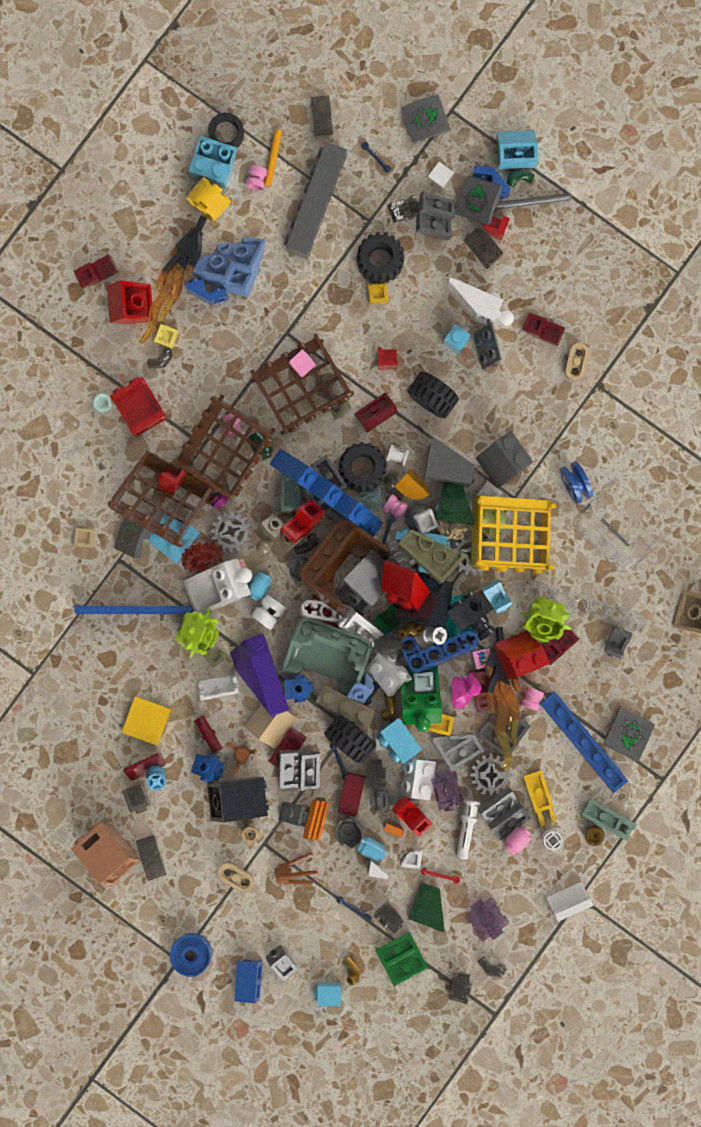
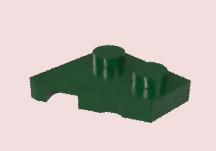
(454, 505)
(428, 907)

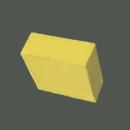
(166, 336)

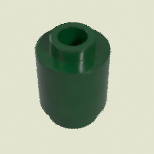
(257, 438)

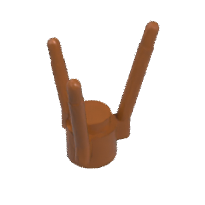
(241, 755)
(285, 875)

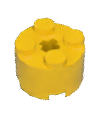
(208, 199)

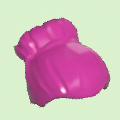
(463, 690)

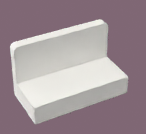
(569, 901)

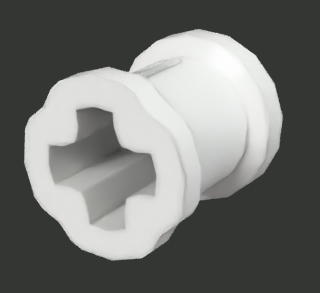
(397, 455)
(433, 635)

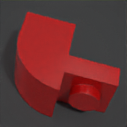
(303, 522)
(411, 815)

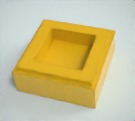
(378, 293)

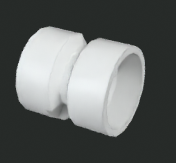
(264, 617)

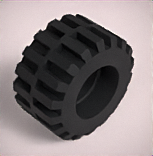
(380, 242)
(433, 394)
(374, 455)
(350, 739)

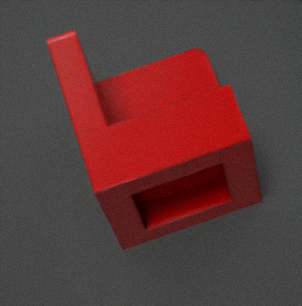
(497, 227)
(387, 359)
(171, 481)

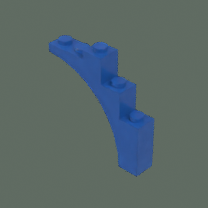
(326, 492)

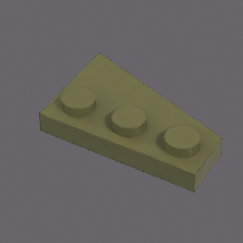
(432, 556)

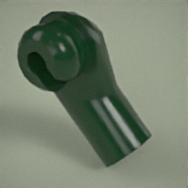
(519, 175)

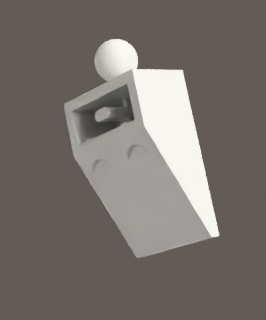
(479, 305)
(218, 586)

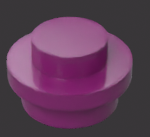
(218, 500)

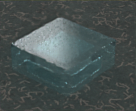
(372, 499)

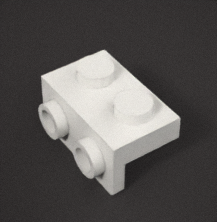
(388, 673)
(418, 778)

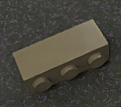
(345, 706)

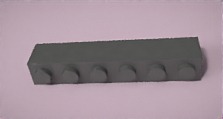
(316, 200)

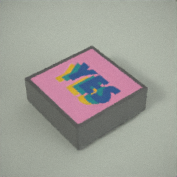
(480, 657)

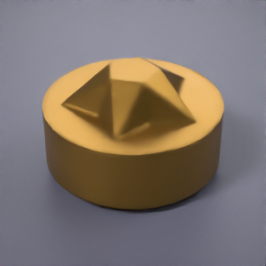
(594, 835)

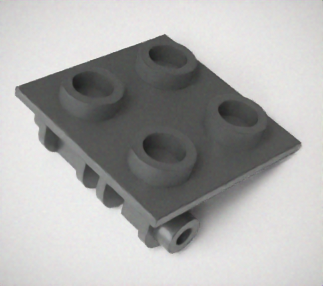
(487, 346)

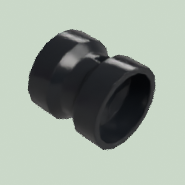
(483, 627)

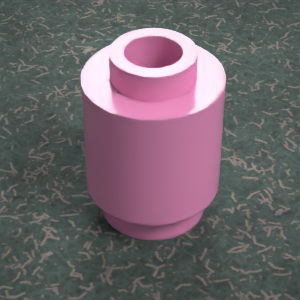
(517, 840)

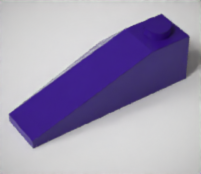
(257, 669)

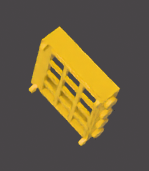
(512, 504)

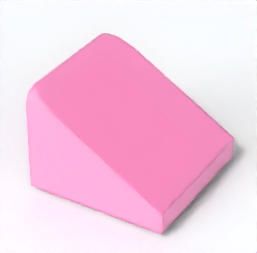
(302, 363)

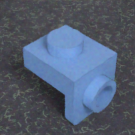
(362, 690)

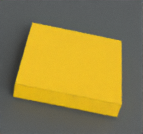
(146, 720)

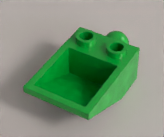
(421, 708)

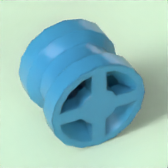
(156, 783)

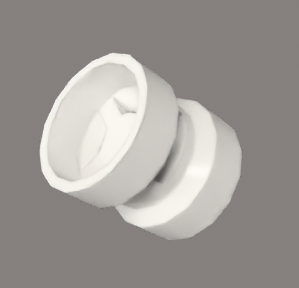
(551, 836)

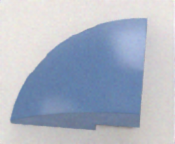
(232, 265)

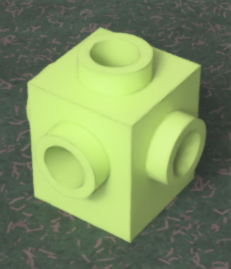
(489, 517)

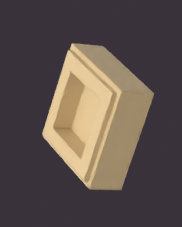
(84, 537)

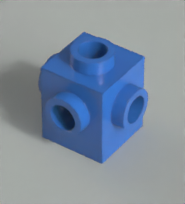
(291, 692)
(208, 767)

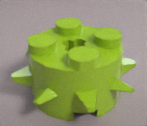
(546, 619)
(198, 632)

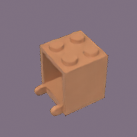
(105, 854)

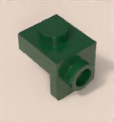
(386, 621)

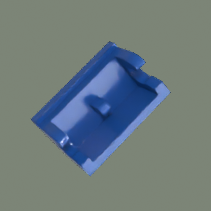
(248, 981)

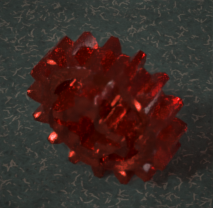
(201, 556)

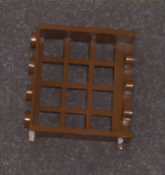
(273, 368)
(201, 430)
(190, 483)

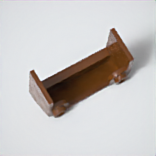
(330, 555)

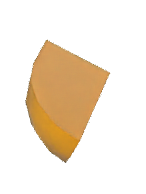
(412, 486)

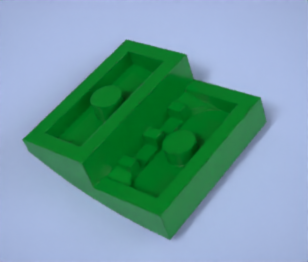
(401, 959)

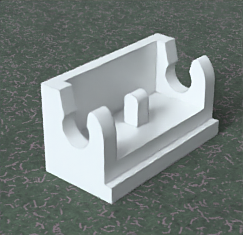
(359, 626)
(219, 687)

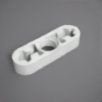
(314, 605)

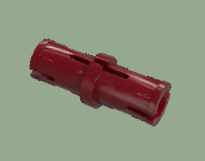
(208, 734)

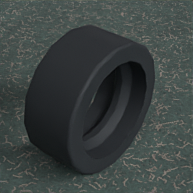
(227, 117)

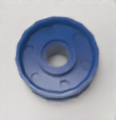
(576, 482)
(179, 958)

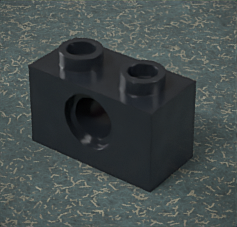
(469, 611)

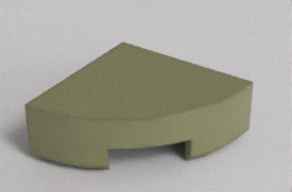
(344, 408)
(215, 657)

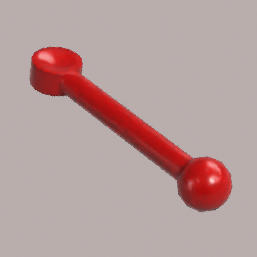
(424, 871)

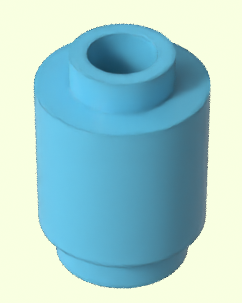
(259, 586)
(372, 849)

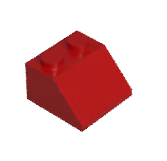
(129, 302)
(403, 586)
(520, 655)

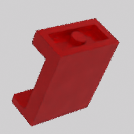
(138, 406)

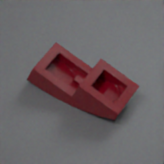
(96, 272)
(543, 329)
(556, 648)
(480, 700)
(292, 741)
(351, 794)

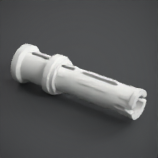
(468, 818)

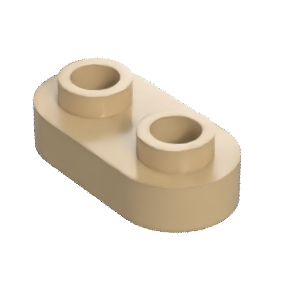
(576, 362)
(235, 878)

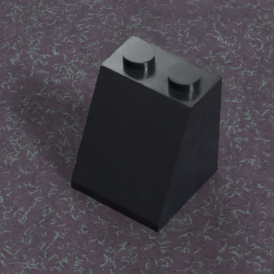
(435, 607)
(237, 799)

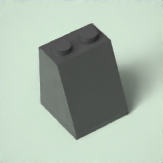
(504, 459)
(448, 466)
(363, 584)

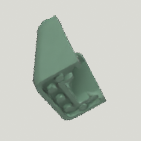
(327, 652)

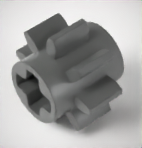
(381, 800)

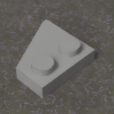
(458, 749)

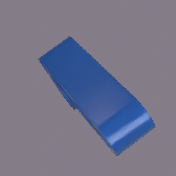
(440, 649)

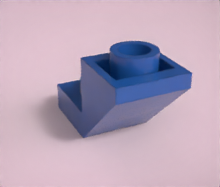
(492, 175)
(197, 288)

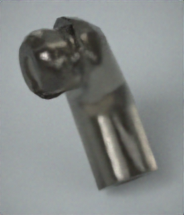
(163, 359)
(389, 483)
(307, 546)
(492, 970)

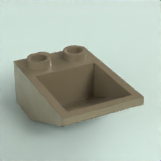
(273, 539)

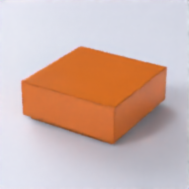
(393, 829)

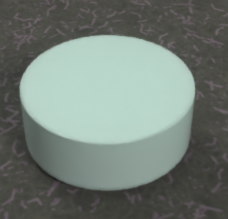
(102, 403)

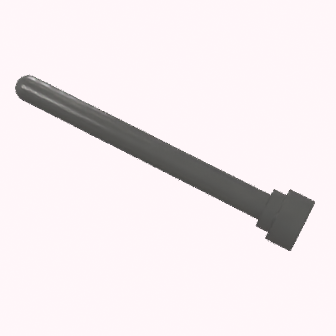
(533, 201)

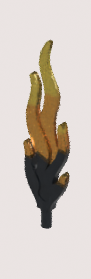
(172, 277)
(505, 700)

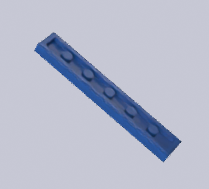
(132, 609)
(583, 742)

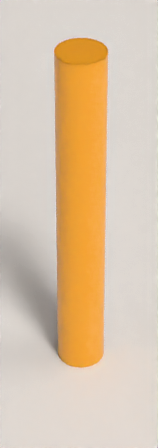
(272, 158)

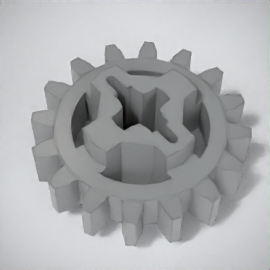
(228, 524)
(401, 557)
(467, 568)
(482, 774)

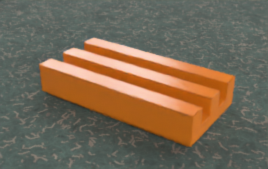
(315, 820)

